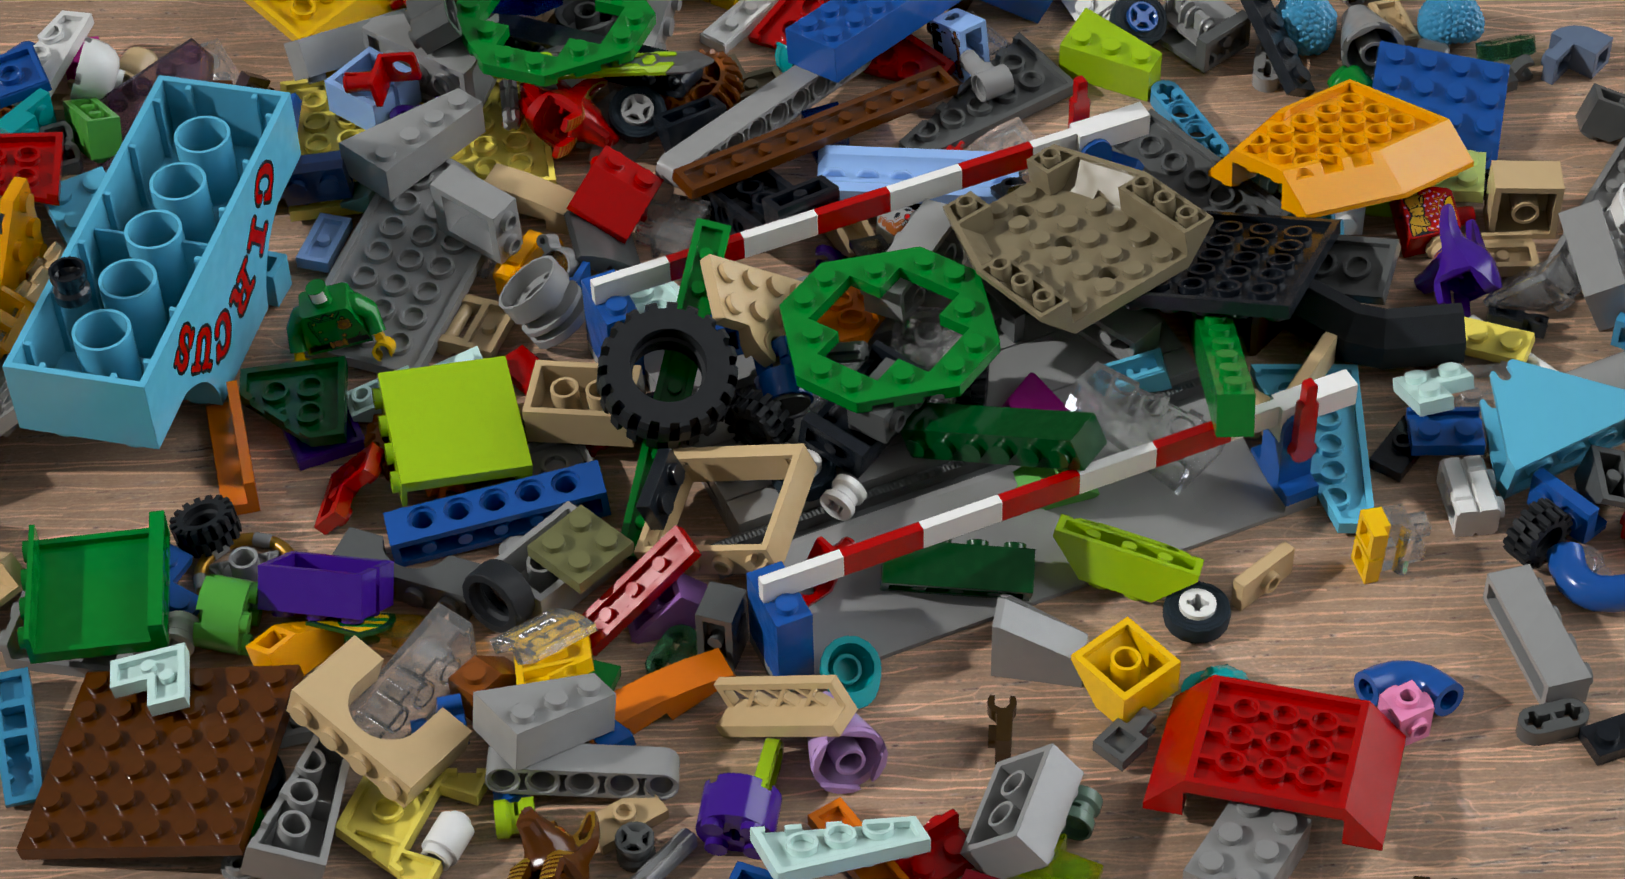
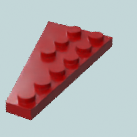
(35, 158)

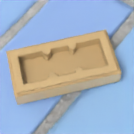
(1396, 15)
(1262, 576)
(626, 810)

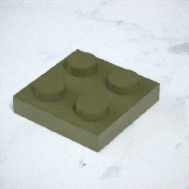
(580, 549)

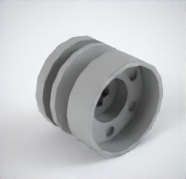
(544, 302)

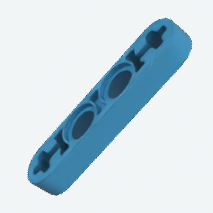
(1195, 122)

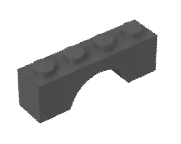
(415, 585)

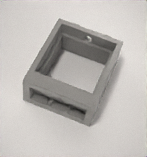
(477, 213)

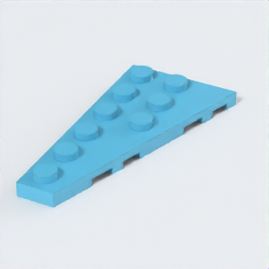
(1341, 452)

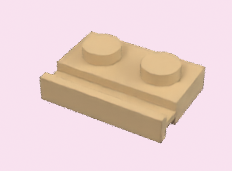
(1511, 251)

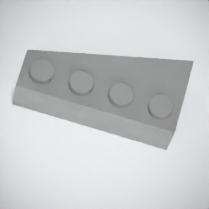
(928, 229)
(302, 821)

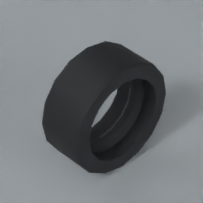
(510, 586)

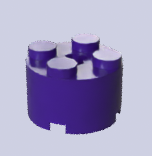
(730, 810)

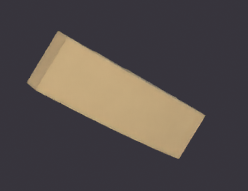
(534, 195)

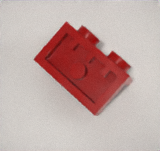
(945, 856)

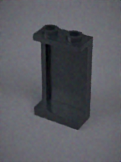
(829, 429)

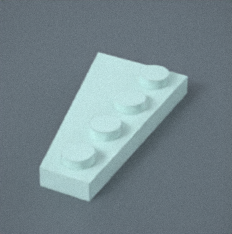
(838, 847)

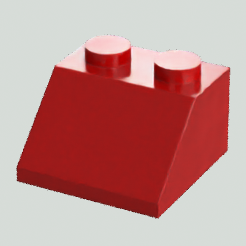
(615, 194)

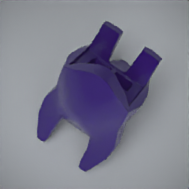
(1459, 265)

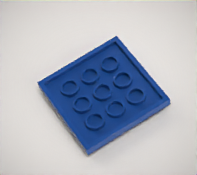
(1450, 85)

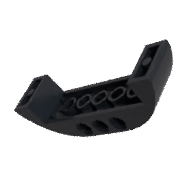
(754, 199)

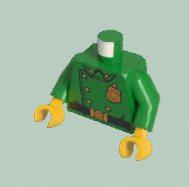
(334, 319)

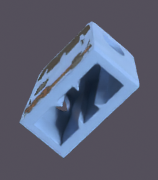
(957, 32)

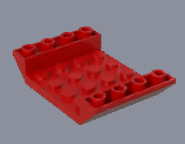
(1280, 753)

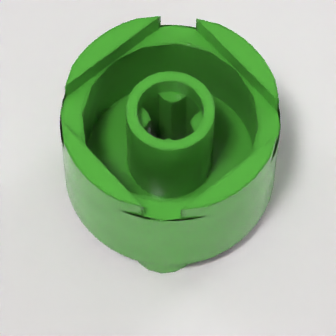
(226, 614)

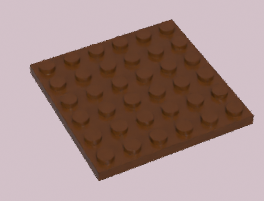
(165, 780)

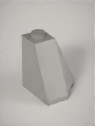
(1033, 644)

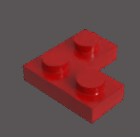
(345, 484)

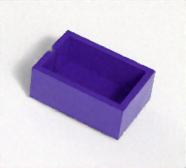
(325, 586)

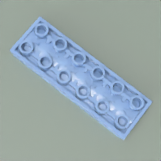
(870, 168)

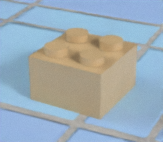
(1524, 197)

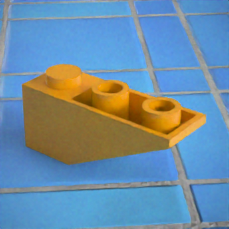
(294, 645)

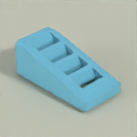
(1146, 368)

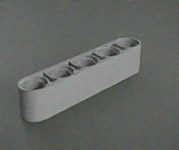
(591, 772)

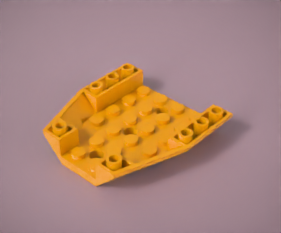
(1347, 151)

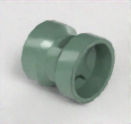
(1081, 815)

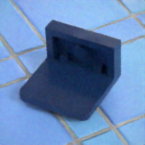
(319, 179)

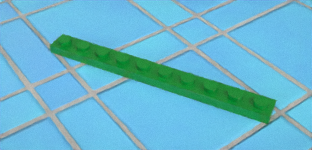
(677, 370)

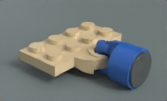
(749, 302)

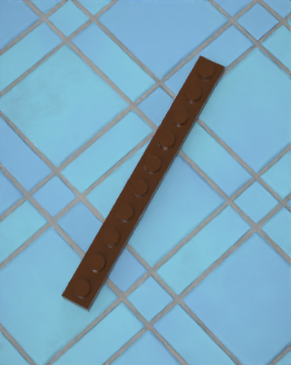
(814, 132)

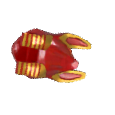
(570, 116)

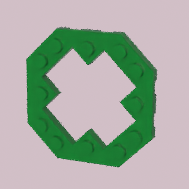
(486, 42)
(902, 382)

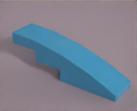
(19, 739)

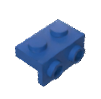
(1582, 511)

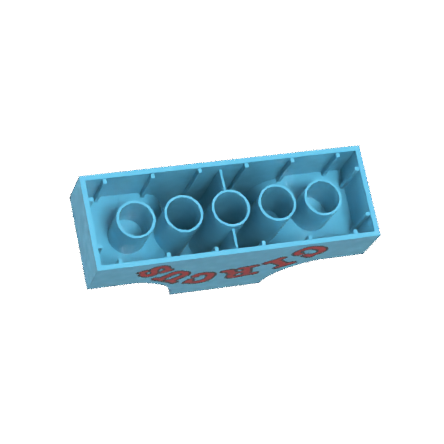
(171, 268)

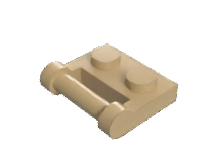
(486, 330)

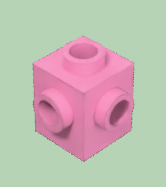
(1408, 710)

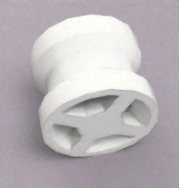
(843, 497)
(182, 628)

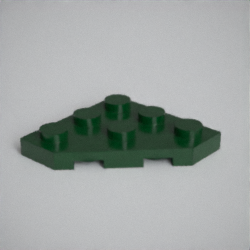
(301, 398)

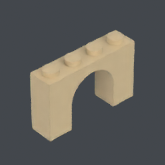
(396, 766)

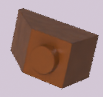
(481, 674)

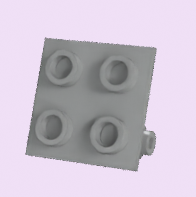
(1196, 16)

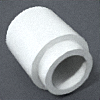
(448, 838)

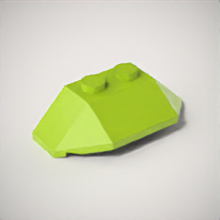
(1124, 560)

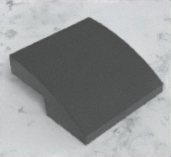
(599, 247)

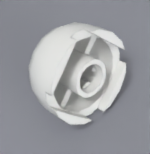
(97, 70)

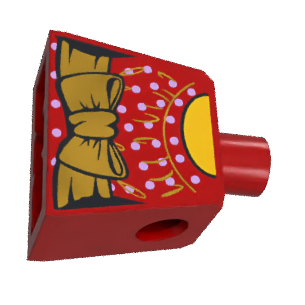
(1419, 218)

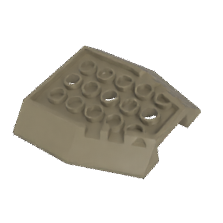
(1107, 213)

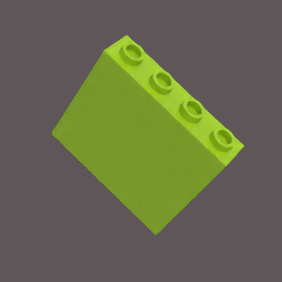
(451, 425)

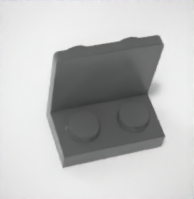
(1213, 45)

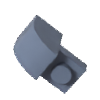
(1575, 49)

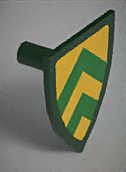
(364, 631)

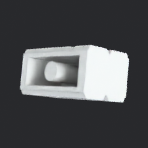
(1469, 496)

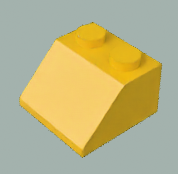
(1126, 670)

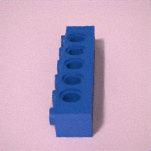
(491, 513)

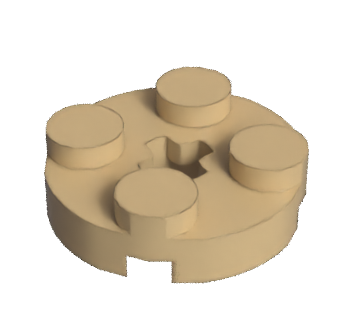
(38, 271)

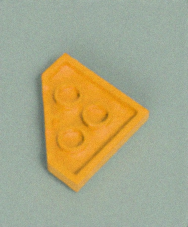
(20, 235)

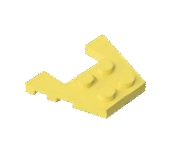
(388, 831)

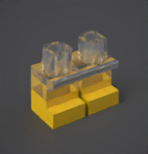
(1388, 540)

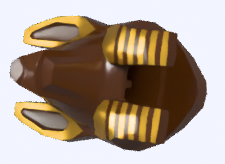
(552, 850)

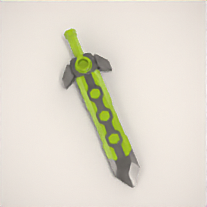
(648, 64)

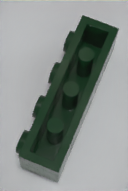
(963, 570)

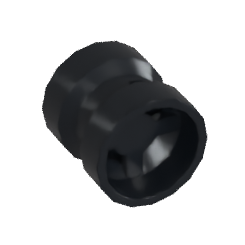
(69, 282)

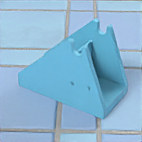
(1547, 422)

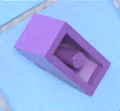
(673, 607)

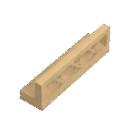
(788, 713)

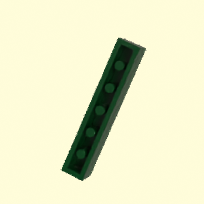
(1004, 435)

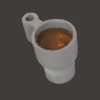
(563, 255)

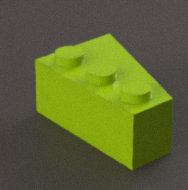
(1109, 57)

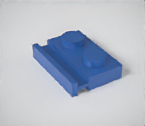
(1446, 432)

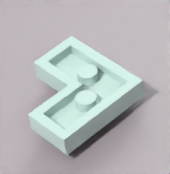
(1432, 389)
(160, 673)

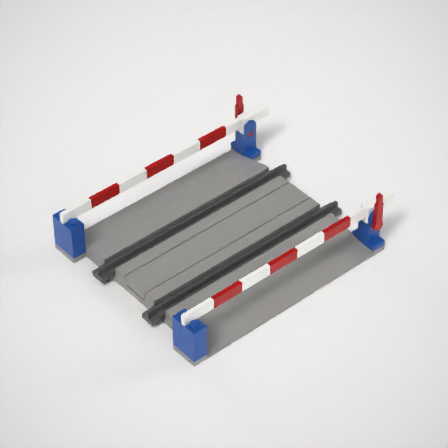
(933, 500)

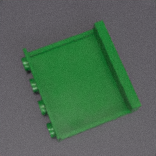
(96, 593)

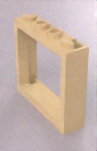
(743, 463)

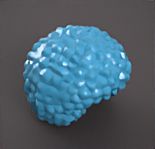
(1450, 21)
(1309, 24)

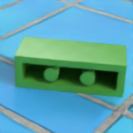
(94, 128)

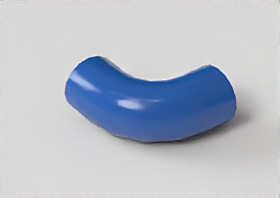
(1580, 583)
(1441, 687)

